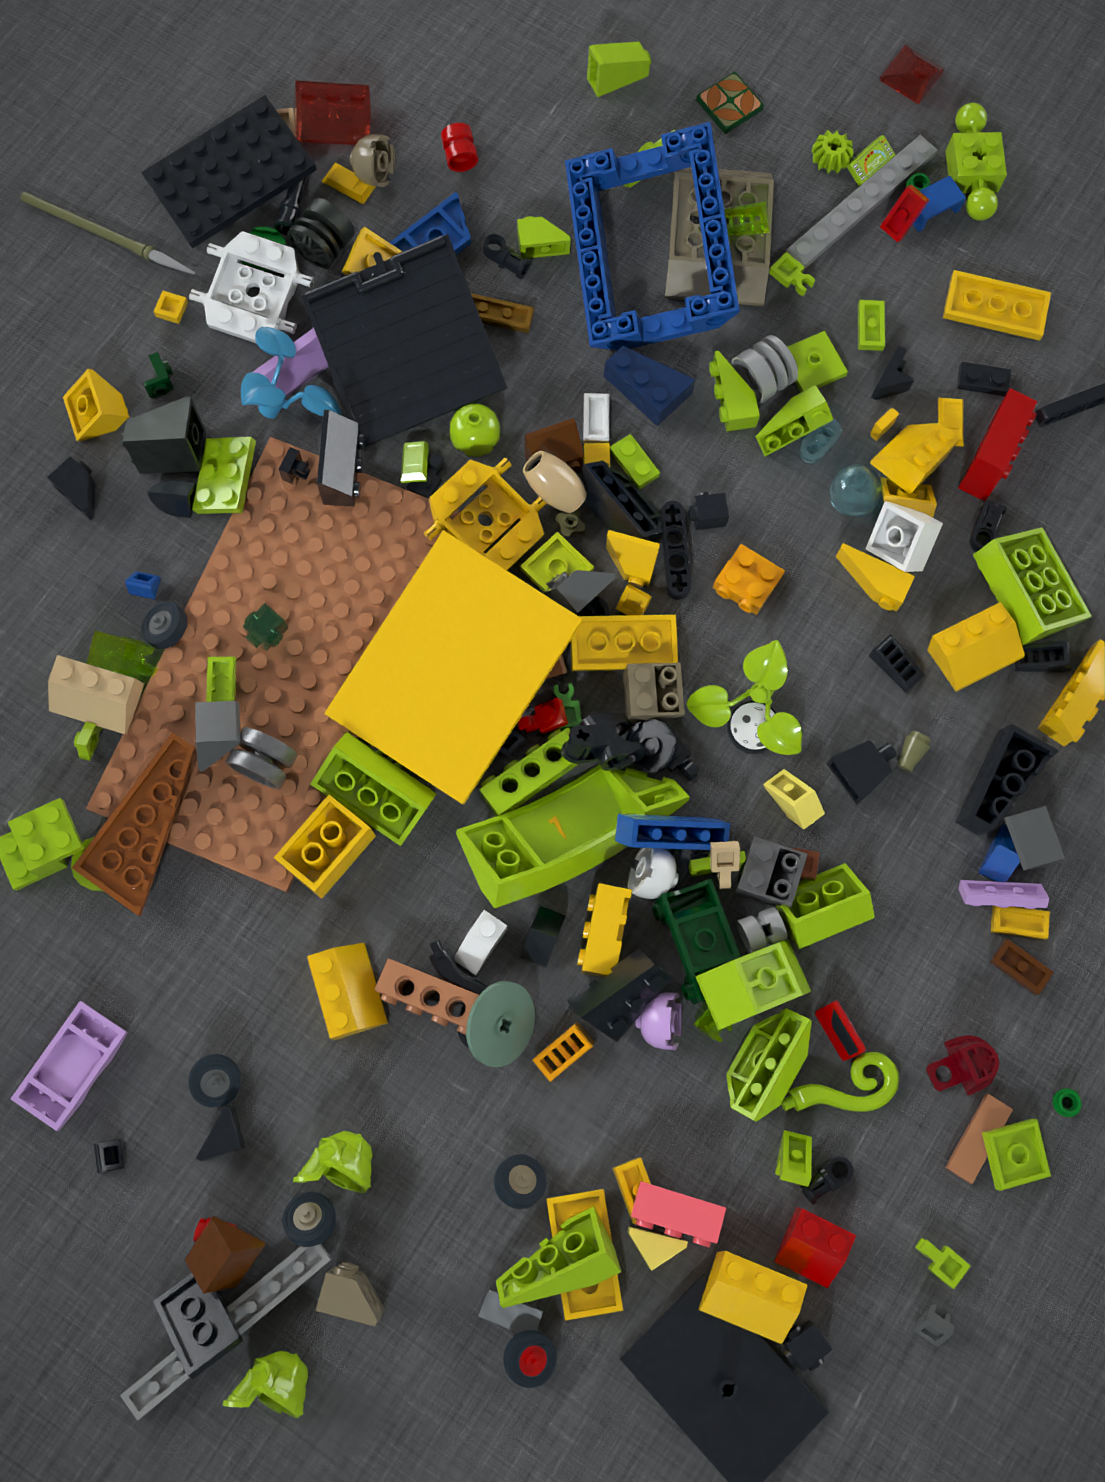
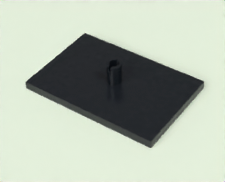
(688, 1362)

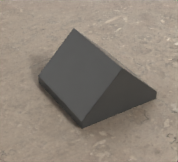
(216, 730)
(1034, 838)

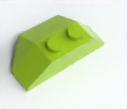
(768, 1063)

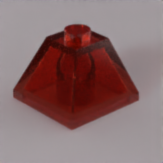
(912, 74)

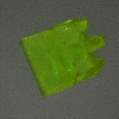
(120, 655)

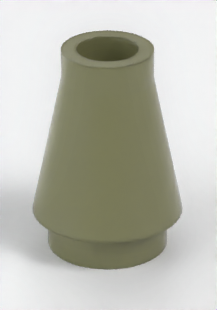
(913, 750)

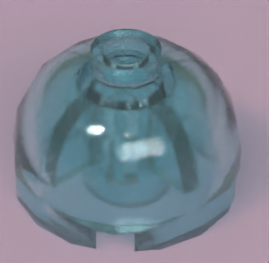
(855, 490)

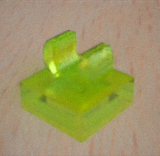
(707, 1026)

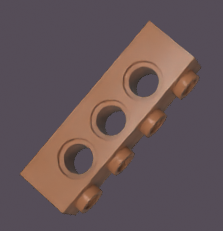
(397, 975)

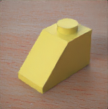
(795, 798)

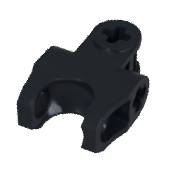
(600, 741)

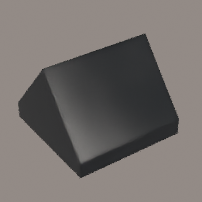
(108, 1156)

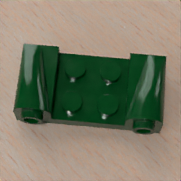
(698, 932)

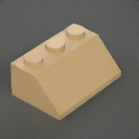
(93, 694)

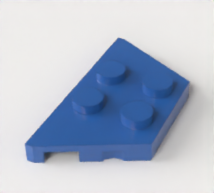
(442, 220)

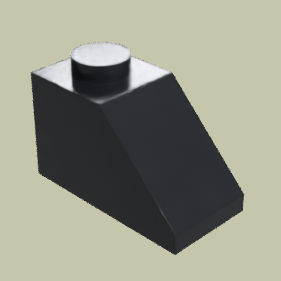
(75, 485)

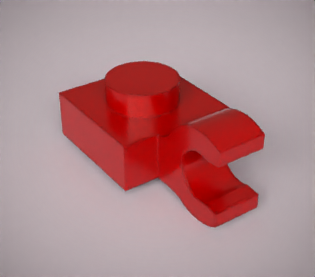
(548, 717)

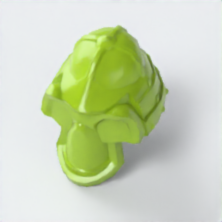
(342, 1160)
(278, 1382)

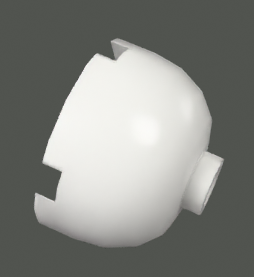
(653, 874)

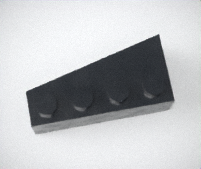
(1003, 777)

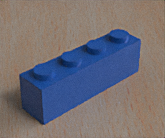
(670, 831)

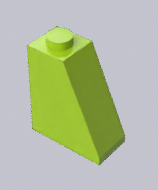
(616, 66)

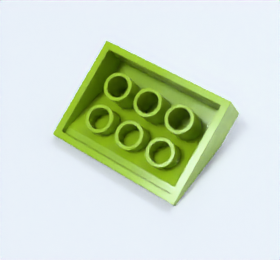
(1031, 584)

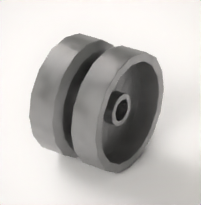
(261, 758)

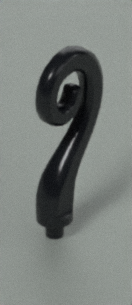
(447, 969)

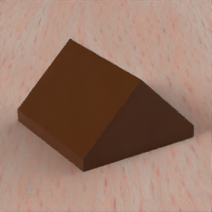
(222, 1256)

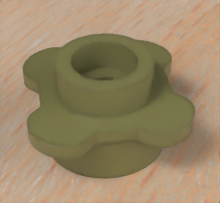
(567, 529)

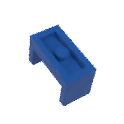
(942, 196)

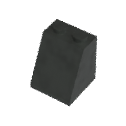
(166, 438)

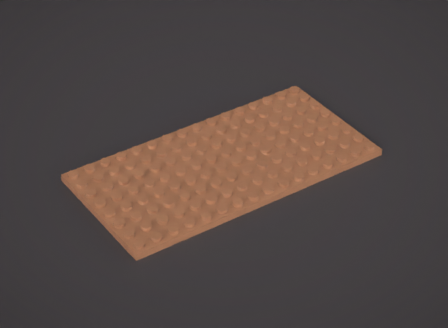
(333, 584)

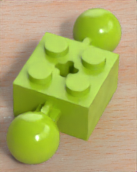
(976, 161)

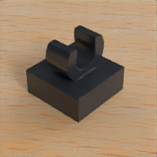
(293, 466)

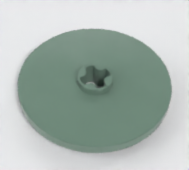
(485, 1038)

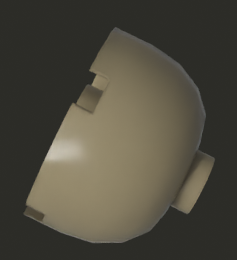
(373, 160)

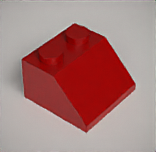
(814, 1247)

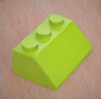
(826, 906)

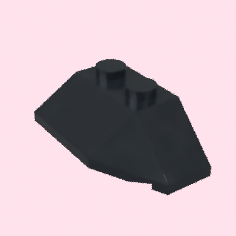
(619, 502)

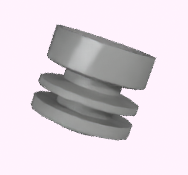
(766, 367)

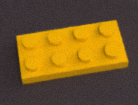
(997, 305)
(623, 640)
(595, 1299)

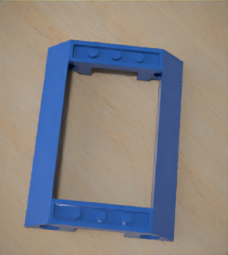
(603, 170)

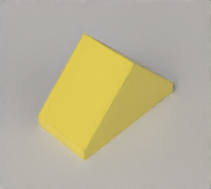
(655, 1247)

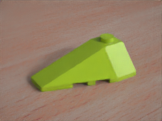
(569, 1261)

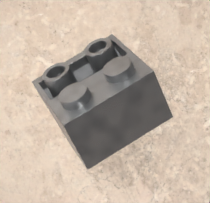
(771, 873)

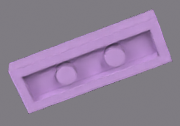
(1003, 894)

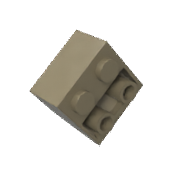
(653, 691)

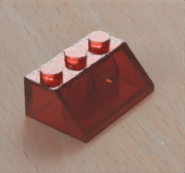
(331, 112)

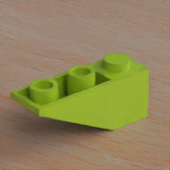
(737, 399)
(797, 418)

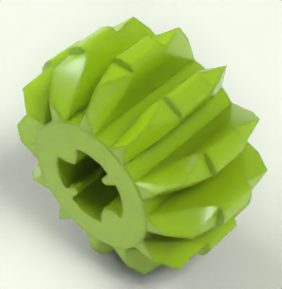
(832, 151)

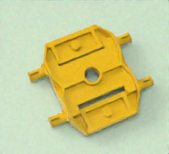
(496, 501)

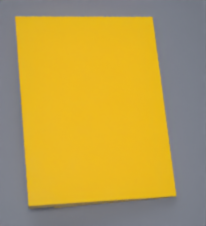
(453, 667)

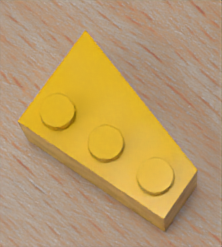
(604, 930)

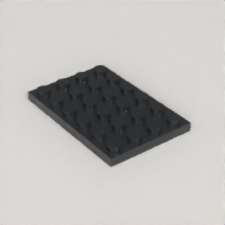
(229, 171)

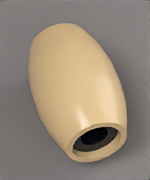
(554, 482)

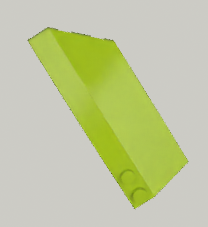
(527, 854)

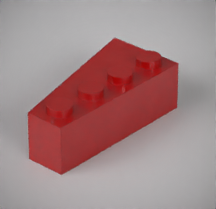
(999, 445)

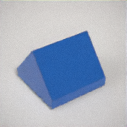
(143, 584)

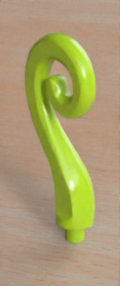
(812, 1094)

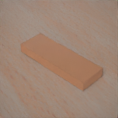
(971, 1150)

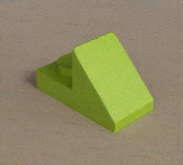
(795, 1158)

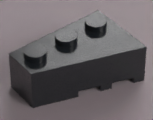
(621, 995)

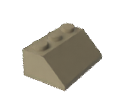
(350, 1295)

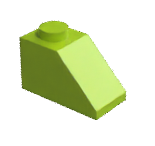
(541, 238)

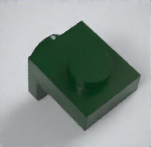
(161, 384)

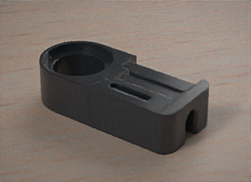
(987, 523)

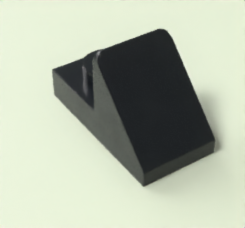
(893, 379)

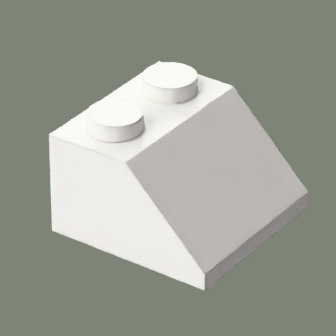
(903, 537)

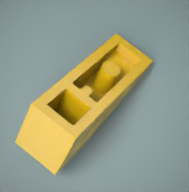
(878, 579)

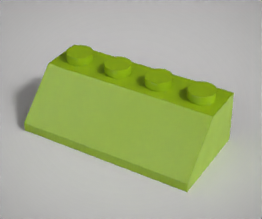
(373, 788)

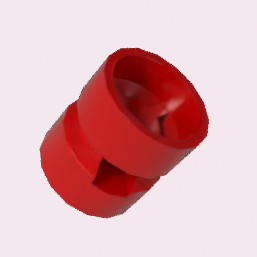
(459, 147)

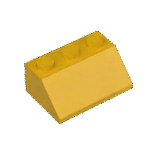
(915, 454)
(977, 646)
(325, 846)
(347, 990)
(752, 1296)

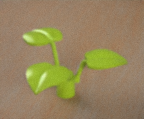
(769, 671)

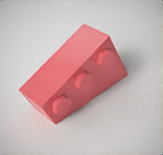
(678, 1214)

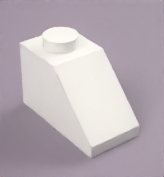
(480, 942)

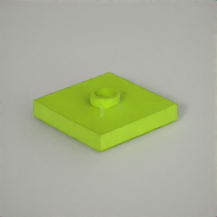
(816, 362)
(1016, 1154)

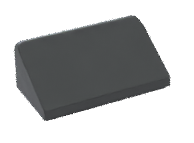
(516, 1317)

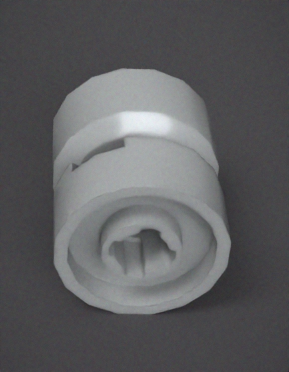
(753, 934)

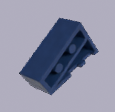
(647, 383)

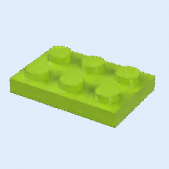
(224, 475)

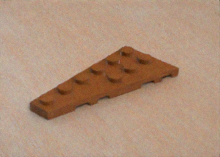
(132, 840)

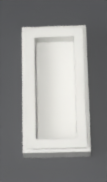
(596, 418)

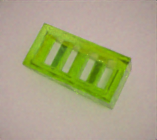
(749, 210)

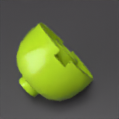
(474, 430)

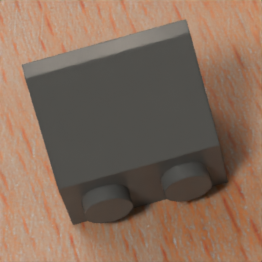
(577, 588)

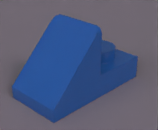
(1000, 858)

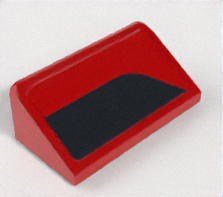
(840, 1031)

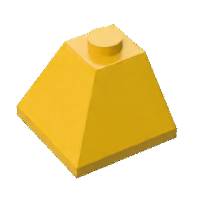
(94, 406)
(921, 499)
(632, 557)

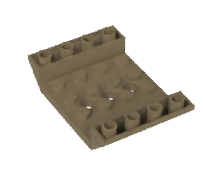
(749, 253)

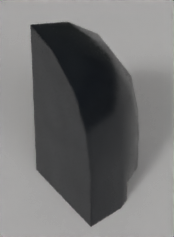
(173, 497)

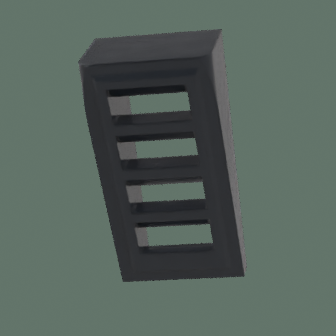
(897, 650)
(1041, 666)

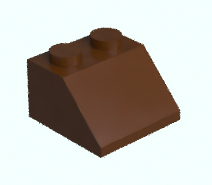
(559, 440)

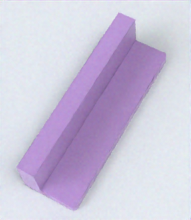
(301, 368)

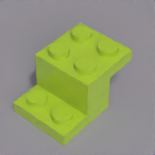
(38, 844)

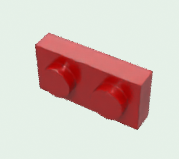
(904, 213)

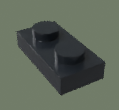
(984, 378)

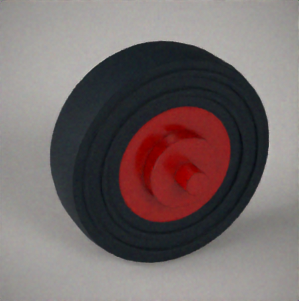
(530, 1358)

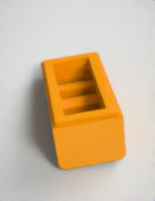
(545, 1068)

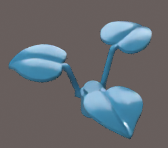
(259, 391)

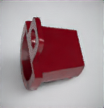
(970, 1063)

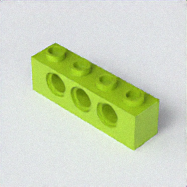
(504, 802)

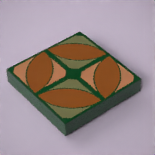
(729, 102)

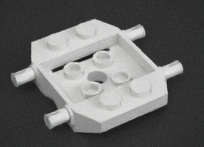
(228, 303)

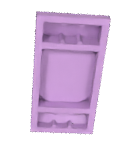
(69, 1066)

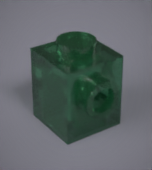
(264, 628)

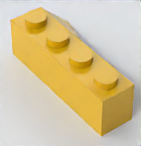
(1077, 698)

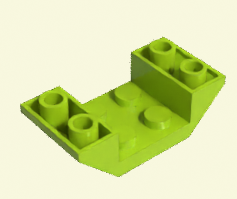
(753, 984)

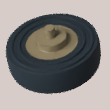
(520, 1181)
(309, 1219)

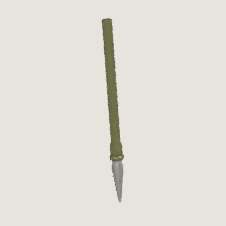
(138, 248)

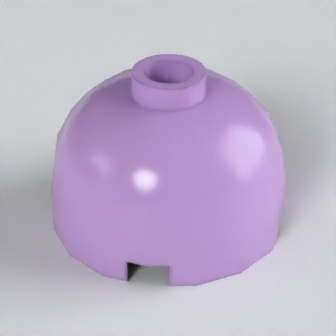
(661, 1021)

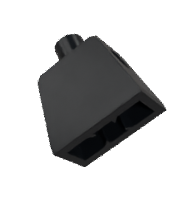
(862, 768)

